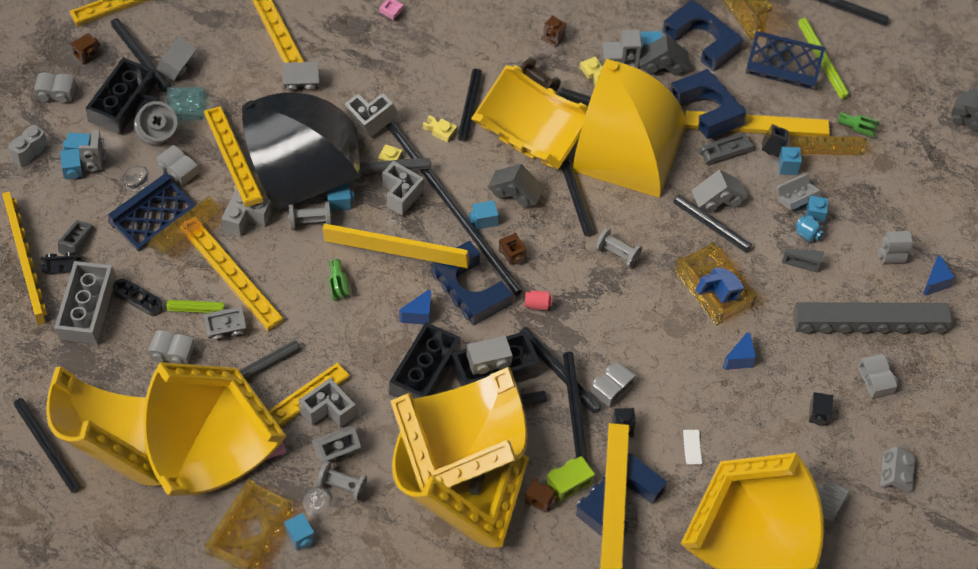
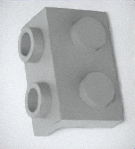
(93, 154)
(796, 192)
(225, 322)
(898, 469)

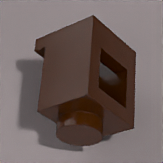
(554, 31)
(85, 47)
(512, 249)
(540, 496)

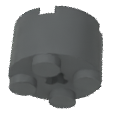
(966, 109)

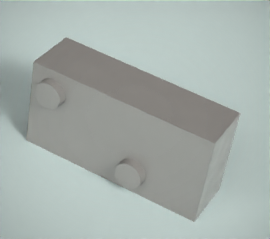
(85, 302)

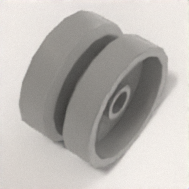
(155, 112)

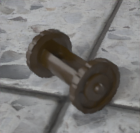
(539, 77)

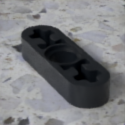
(140, 304)

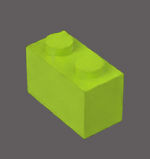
(570, 478)

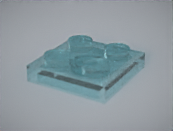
(186, 102)

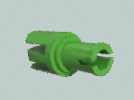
(860, 124)
(338, 281)

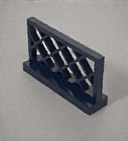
(784, 75)
(138, 203)

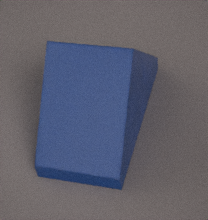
(939, 278)
(417, 310)
(741, 355)

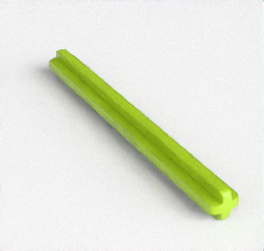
(826, 62)

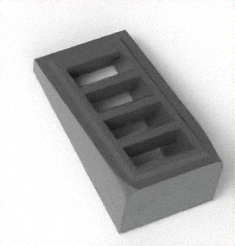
(65, 244)
(804, 259)

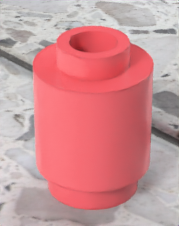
(538, 300)

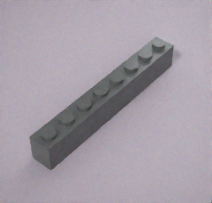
(871, 317)

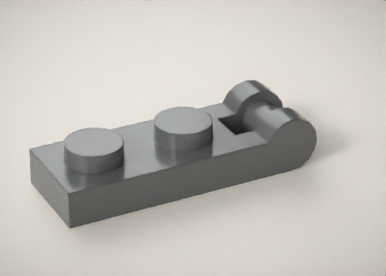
(725, 148)

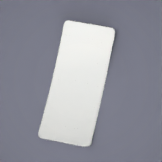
(692, 447)

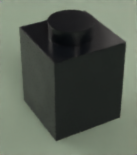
(774, 140)
(821, 408)

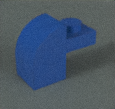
(723, 283)

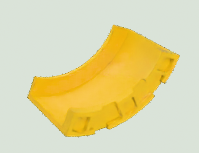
(531, 117)

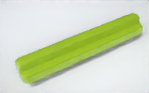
(194, 306)

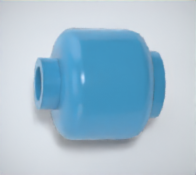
(809, 228)

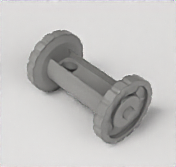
(309, 215)
(618, 247)
(341, 481)

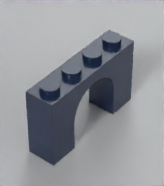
(693, 17)
(706, 86)
(474, 305)
(638, 478)

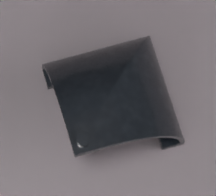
(300, 146)

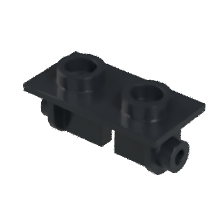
(53, 262)

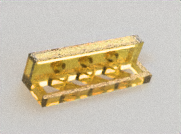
(829, 145)
(184, 225)

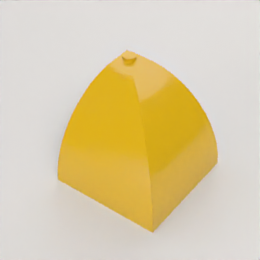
(630, 130)
(100, 425)
(205, 428)
(463, 429)
(759, 516)
(478, 517)

